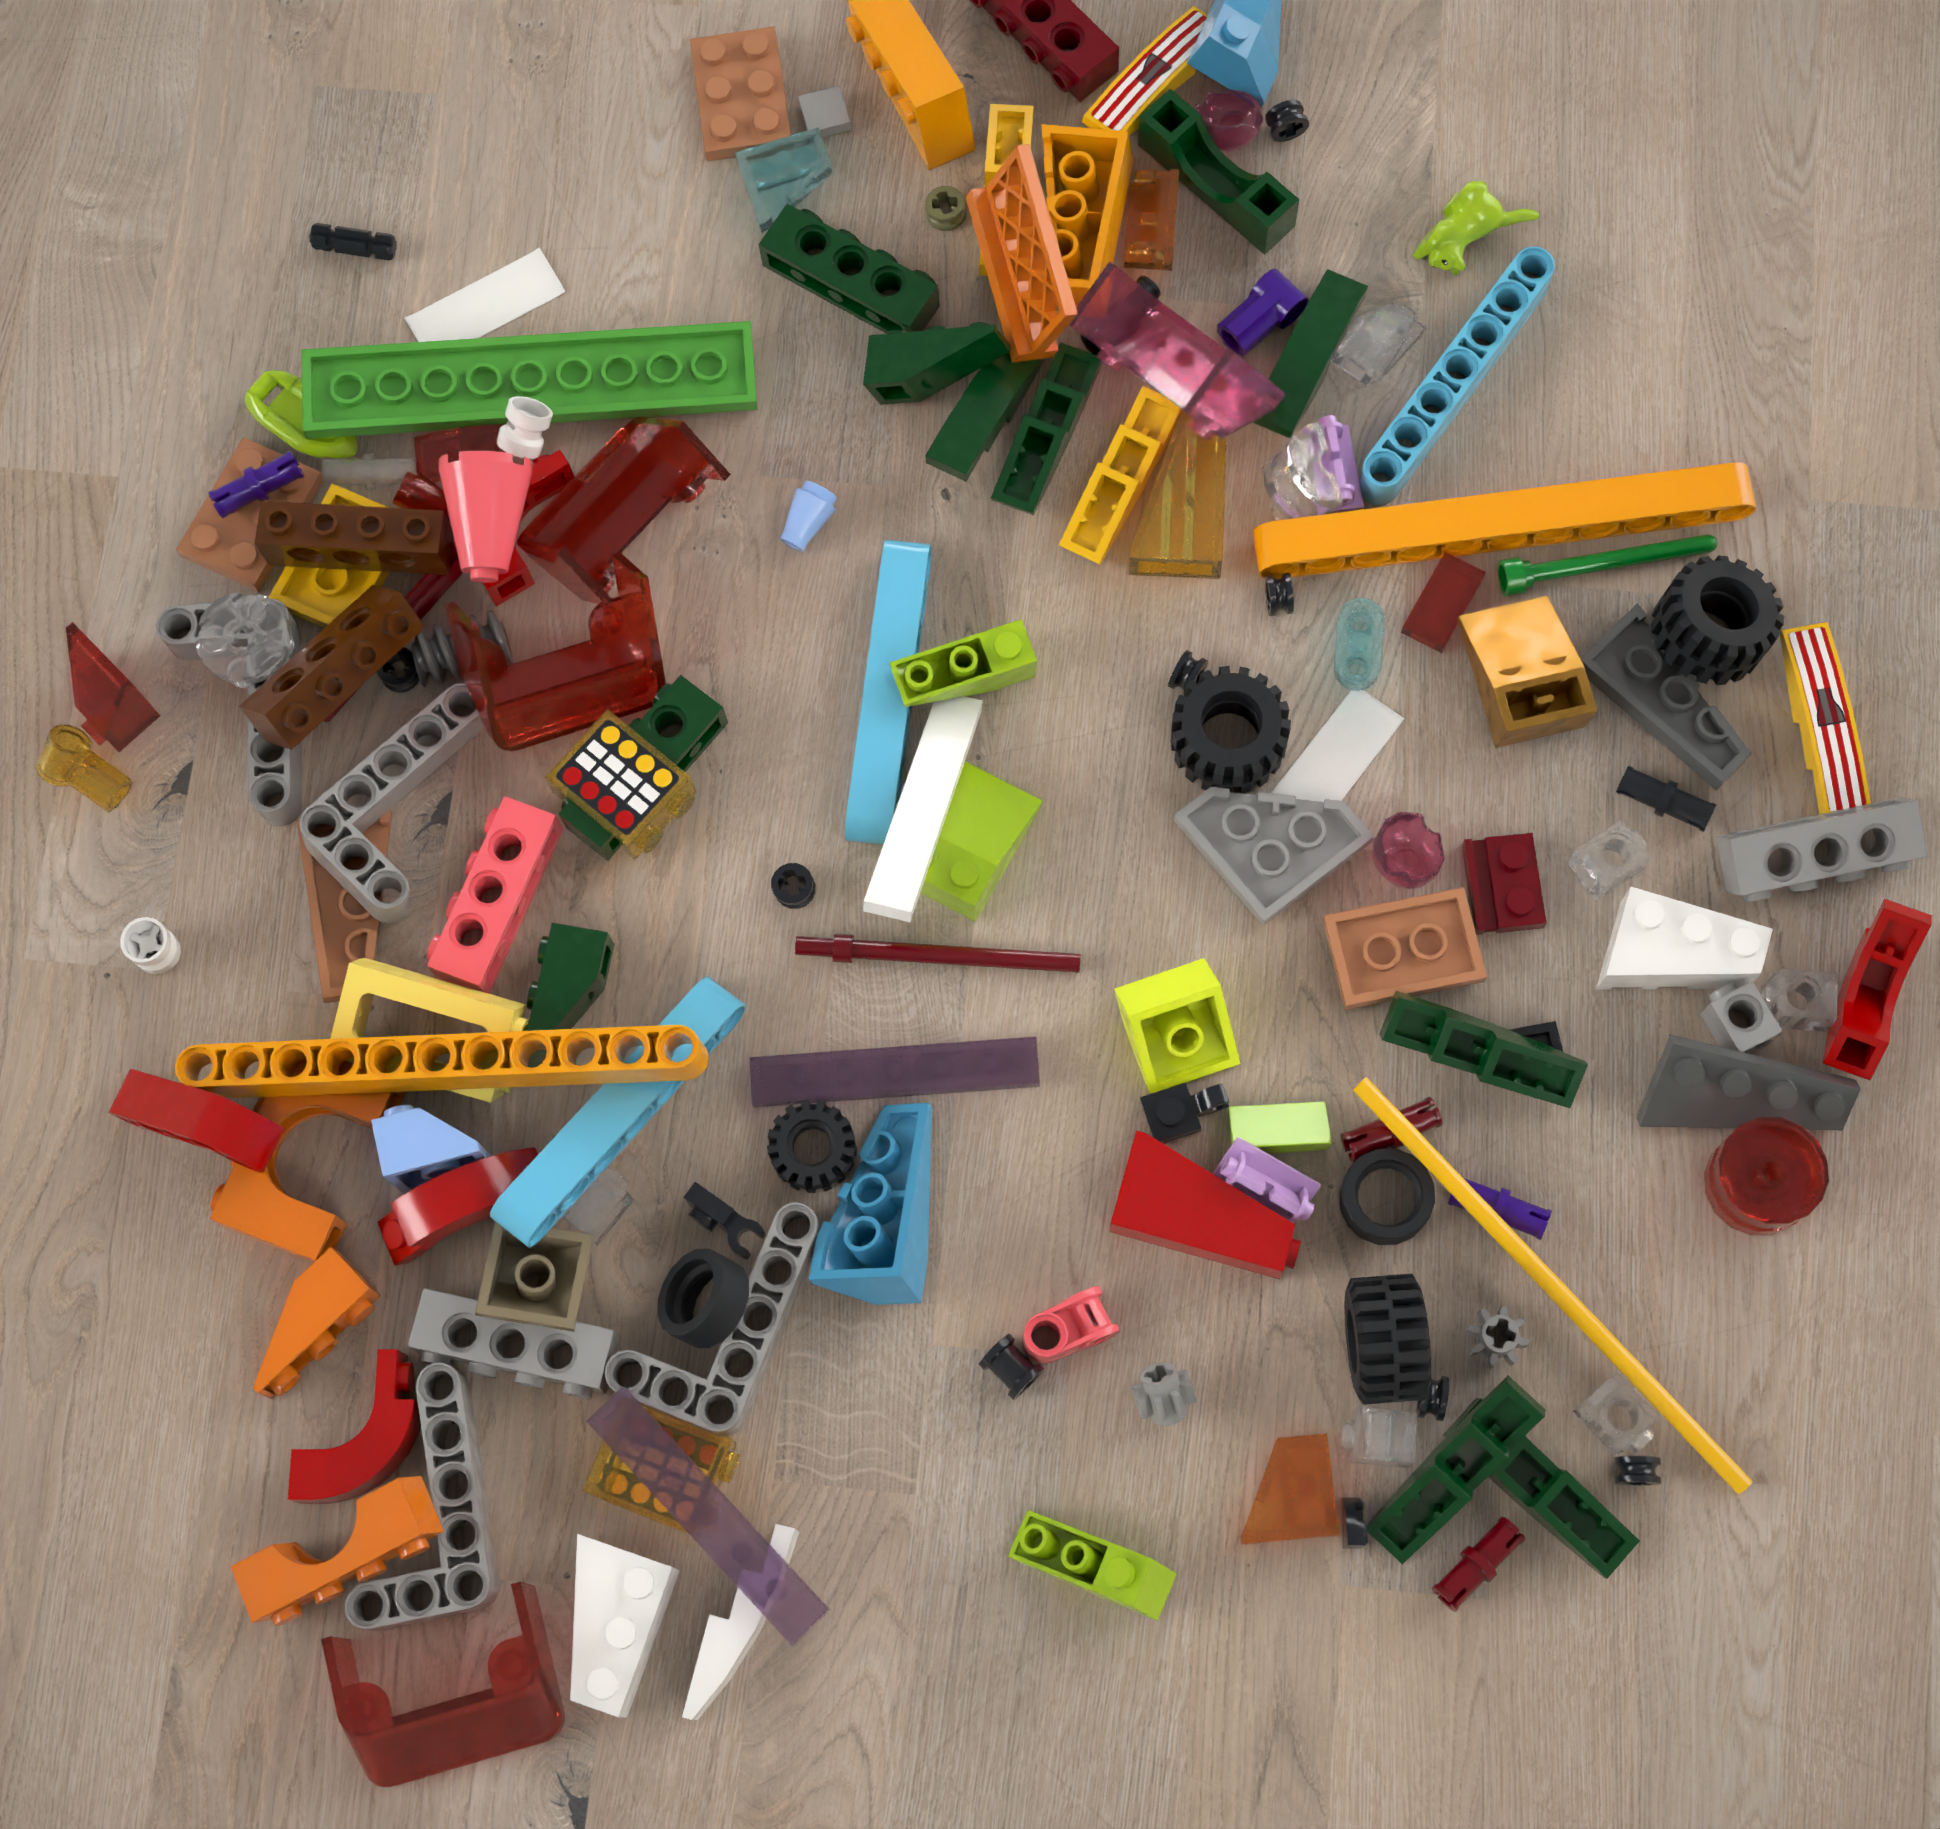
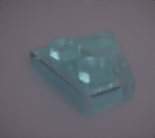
(783, 173)

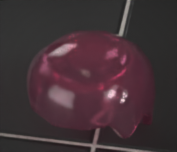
(1231, 118)
(1407, 850)

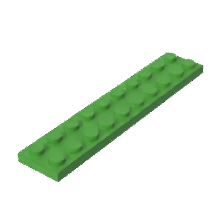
(571, 373)

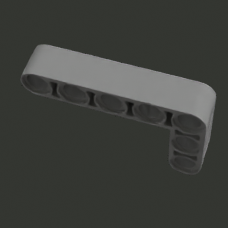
(263, 776)
(385, 793)
(758, 1344)
(470, 1508)

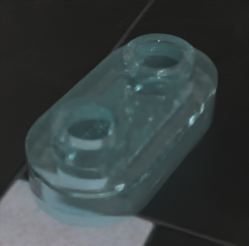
(1359, 646)

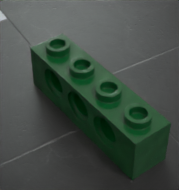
(798, 231)
(673, 704)

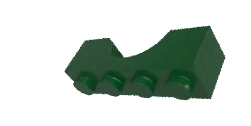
(1249, 202)

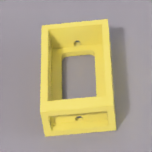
(372, 978)

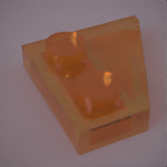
(1294, 1494)

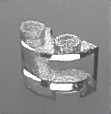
(1297, 478)

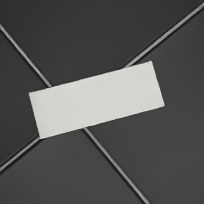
(489, 301)
(1341, 749)

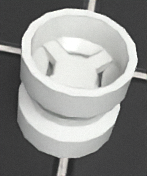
(524, 427)
(143, 938)

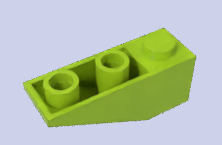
(966, 666)
(1093, 1564)

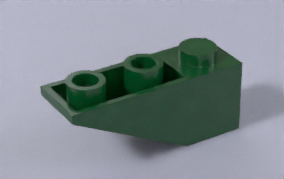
(921, 363)
(570, 978)

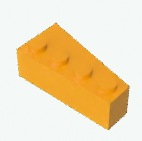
(914, 77)
(1086, 197)

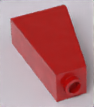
(1197, 1213)

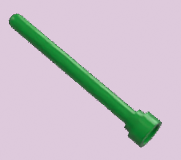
(1518, 575)

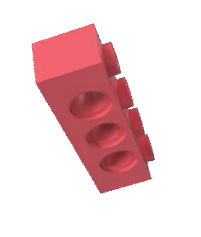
(481, 963)

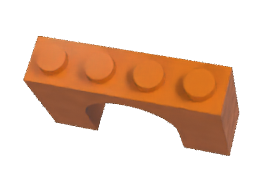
(256, 1201)

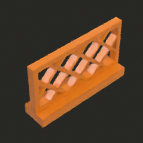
(1015, 264)

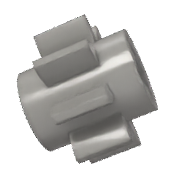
(1485, 1343)
(1163, 1394)

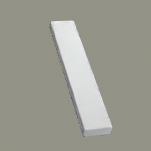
(922, 808)

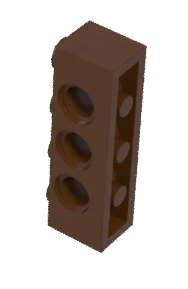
(354, 537)
(332, 666)

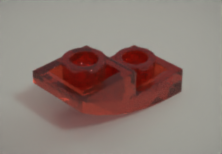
(451, 442)

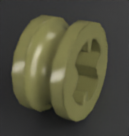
(956, 201)

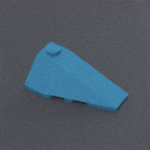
(1240, 45)
(881, 1227)

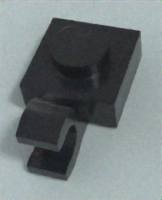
(1176, 1113)
(712, 1212)

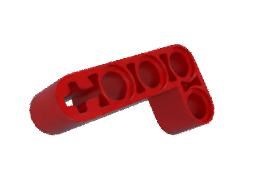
(197, 1119)

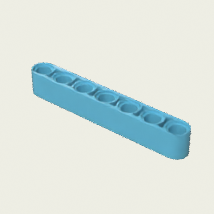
(1463, 357)
(883, 718)
(607, 1124)

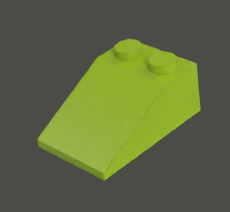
(978, 840)

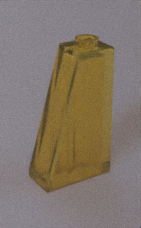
(1185, 510)

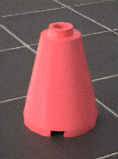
(485, 509)

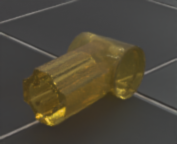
(70, 762)

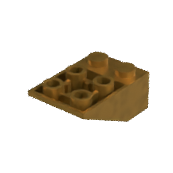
(1526, 671)

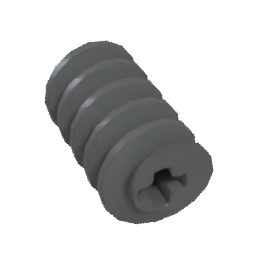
(439, 653)

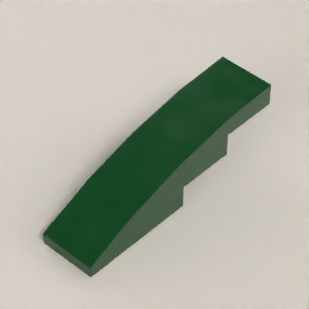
(1310, 349)
(980, 415)
(1046, 429)
(1483, 1049)
(1455, 1470)
(1561, 1505)

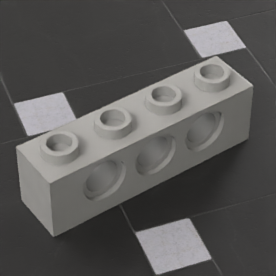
(1897, 842)
(443, 1314)

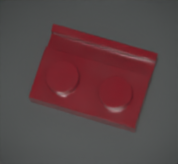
(1504, 883)

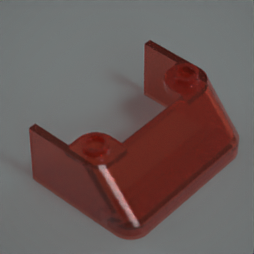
(615, 501)
(572, 685)
(513, 1715)

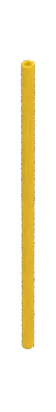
(1553, 1286)

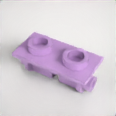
(1342, 463)
(1268, 1180)

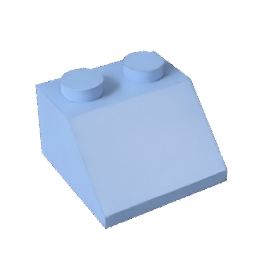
(420, 1147)

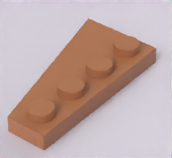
(339, 922)

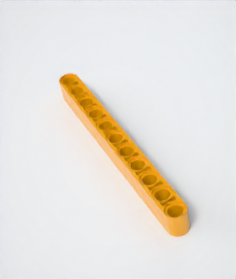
(1504, 520)
(462, 1071)

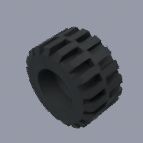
(1734, 596)
(1235, 695)
(1387, 1339)

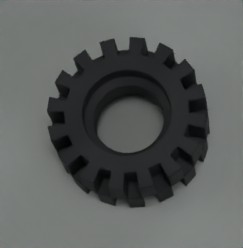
(795, 1122)

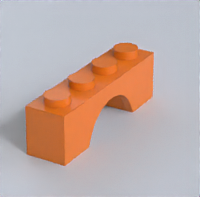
(387, 1525)

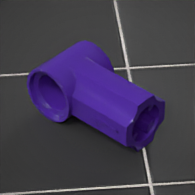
(1270, 305)

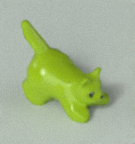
(1467, 218)

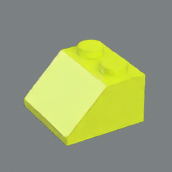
(1178, 1025)

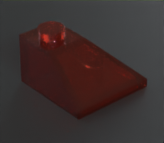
(105, 695)

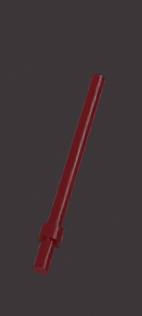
(845, 949)

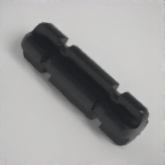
(353, 241)

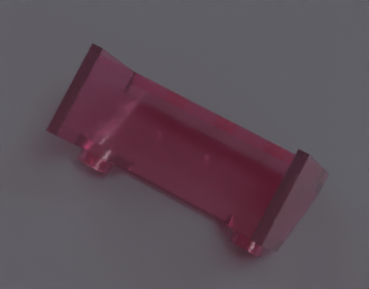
(1173, 356)

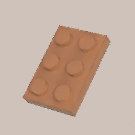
(739, 91)
(229, 542)
(1404, 947)

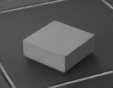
(825, 110)

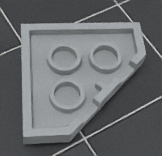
(1271, 843)

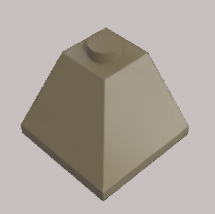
(537, 1282)

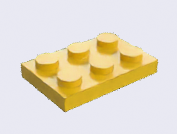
(321, 592)

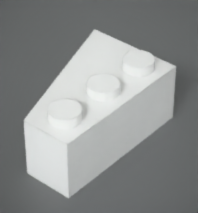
(1680, 945)
(615, 1623)

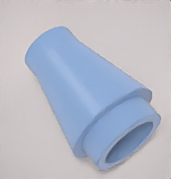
(808, 513)

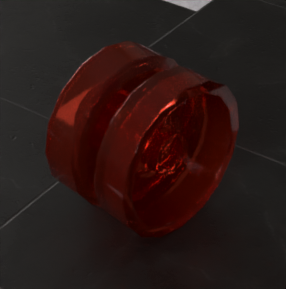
(1789, 1159)

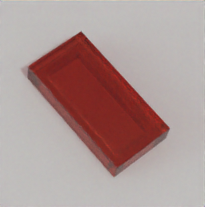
(1442, 601)

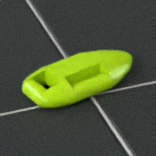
(285, 416)

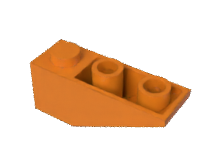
(316, 1311)

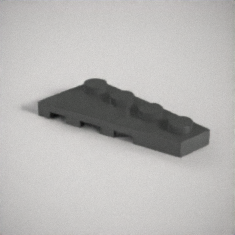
(1663, 700)
(1726, 1088)

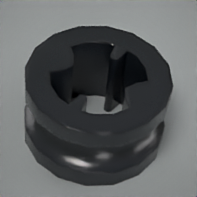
(1287, 120)
(1279, 594)
(1187, 670)
(405, 682)
(804, 876)
(1436, 1399)
(1637, 1470)

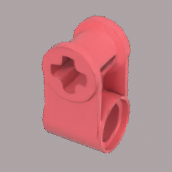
(1072, 1326)

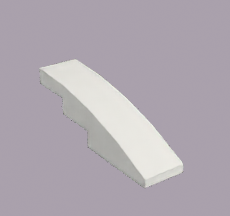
(730, 1639)

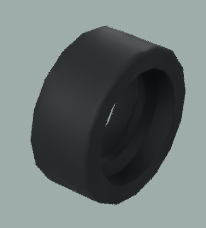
(1387, 1159)
(723, 1307)

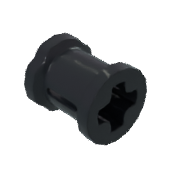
(1011, 1366)

